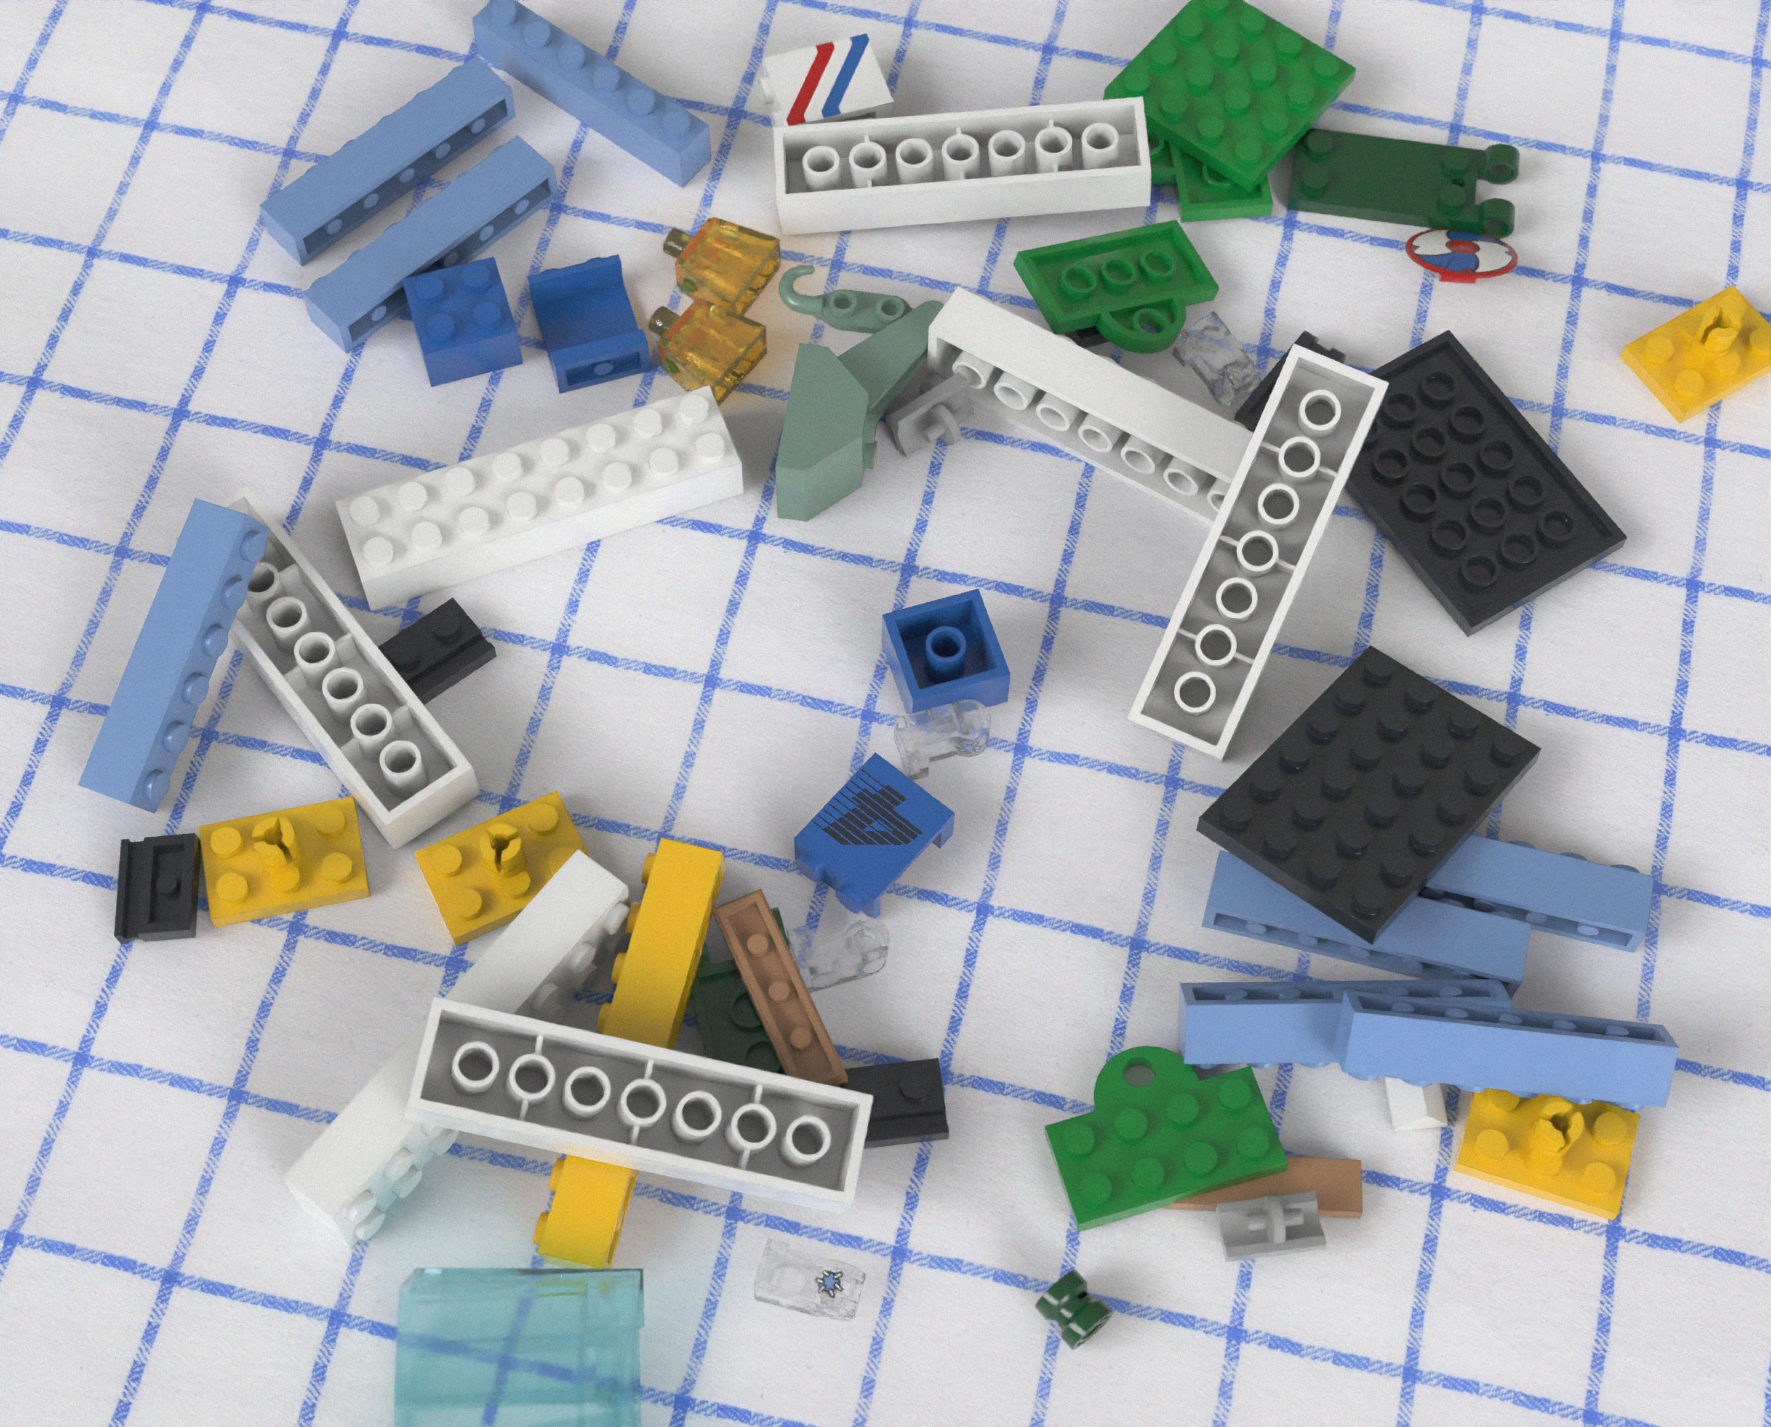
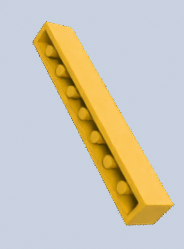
(646, 1009)

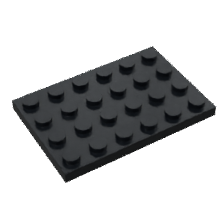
(1472, 489)
(1369, 793)

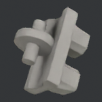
(931, 415)
(1270, 1226)

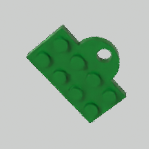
(1202, 191)
(1119, 283)
(1161, 1138)

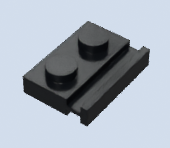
(438, 651)
(158, 888)
(905, 1102)

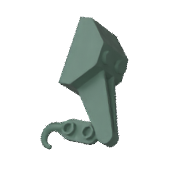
(841, 397)

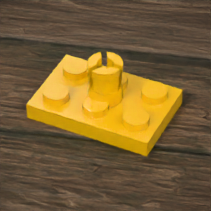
(1702, 354)
(284, 861)
(498, 866)
(1550, 1148)

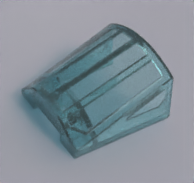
(519, 1348)

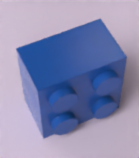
(462, 321)
(945, 653)

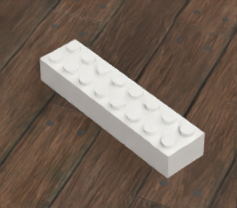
(962, 166)
(1088, 404)
(540, 497)
(1257, 552)
(344, 690)
(528, 971)
(639, 1106)

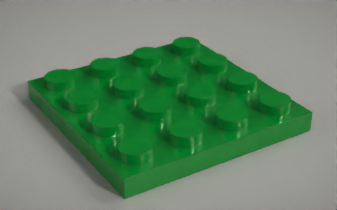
(1232, 86)

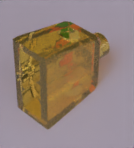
(724, 263)
(708, 346)

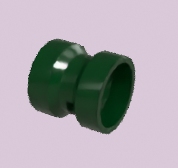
(1074, 1309)

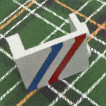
(825, 83)

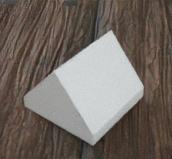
(1415, 1106)

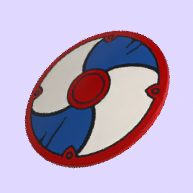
(1461, 255)

